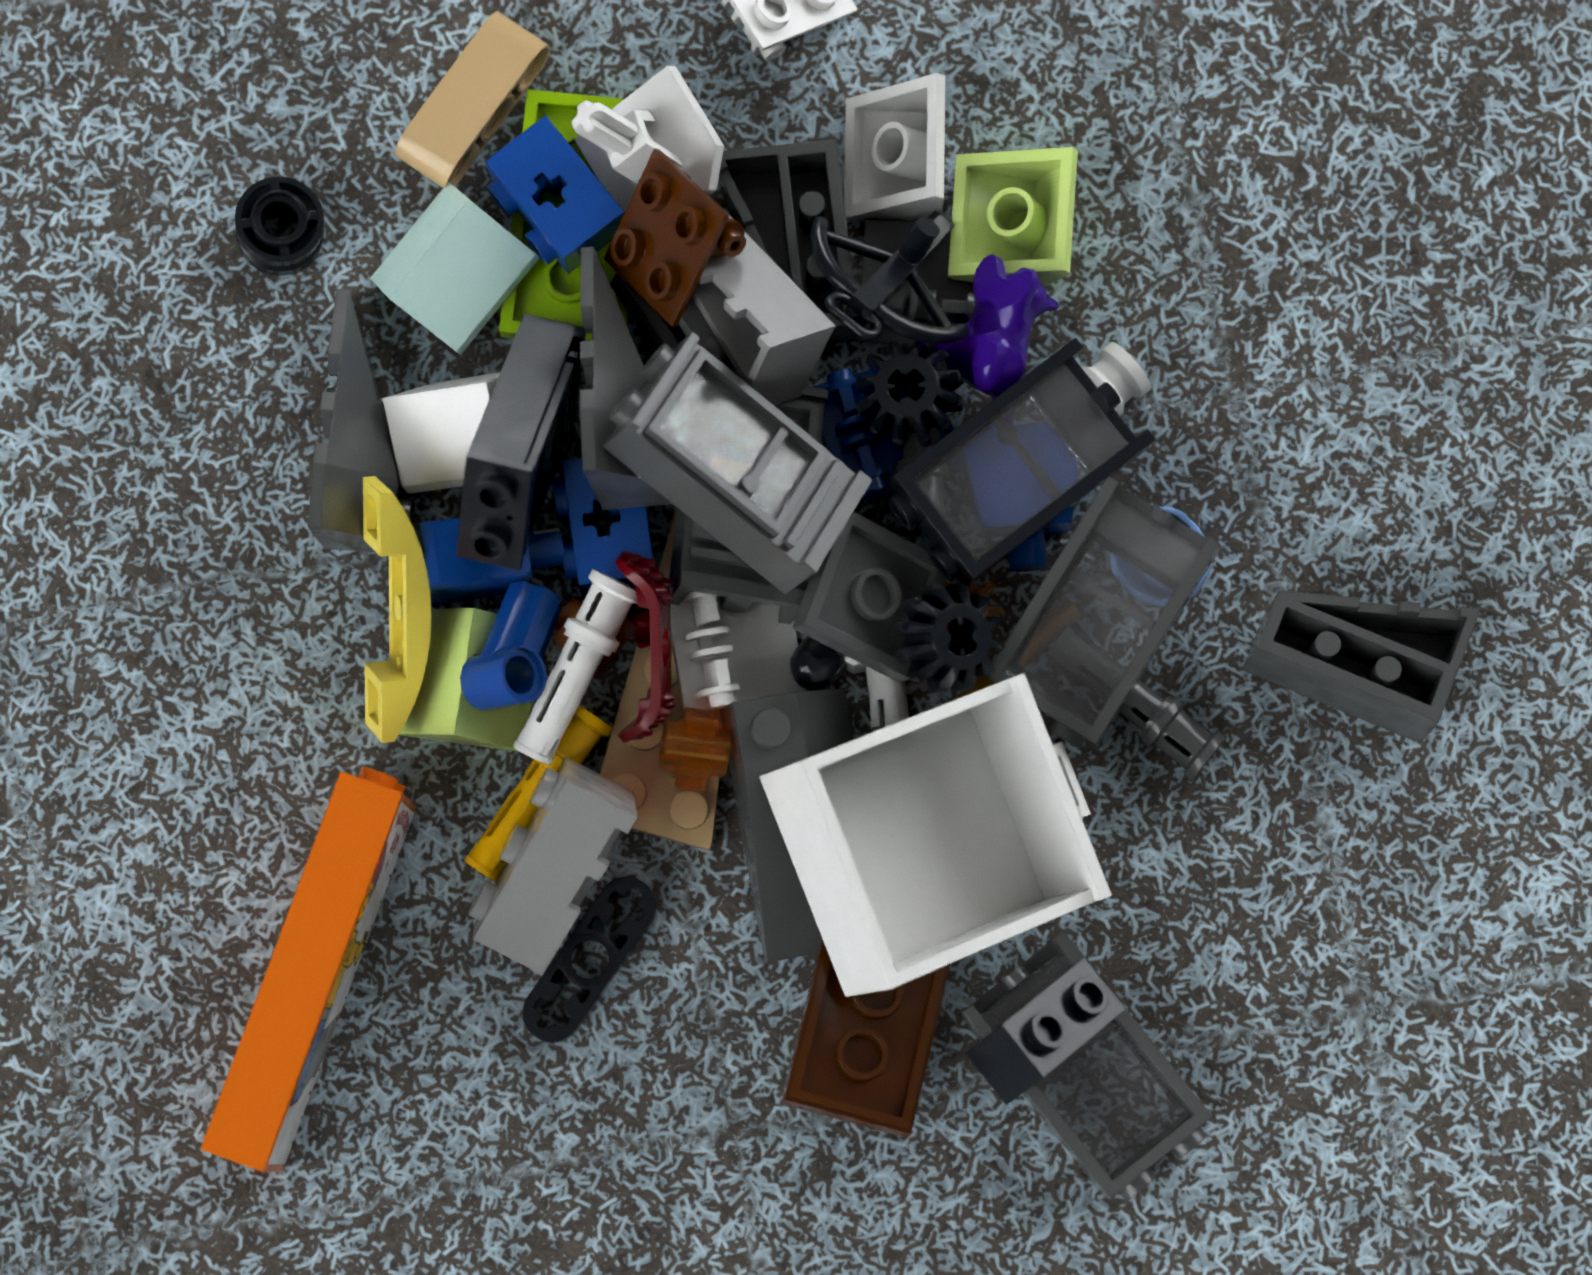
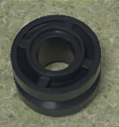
(279, 198)

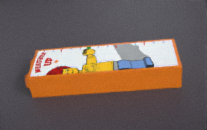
(310, 971)

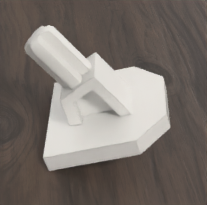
(655, 116)

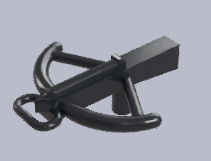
(867, 302)

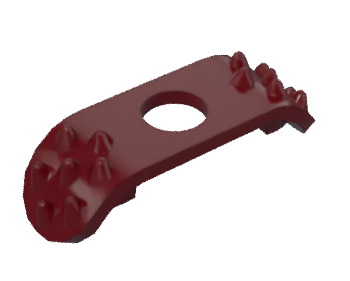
(653, 594)

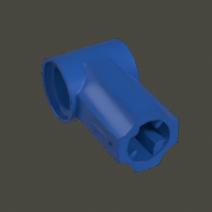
(511, 663)

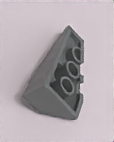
(610, 373)
(356, 435)
(766, 737)

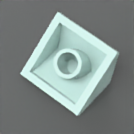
(454, 268)

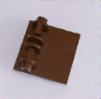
(670, 237)

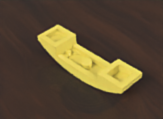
(395, 683)

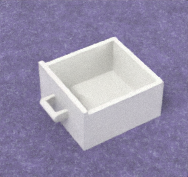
(937, 836)

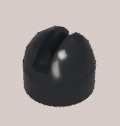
(816, 665)

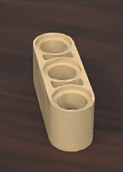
(470, 99)

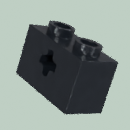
(1045, 1031)

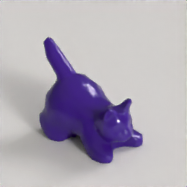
(999, 328)

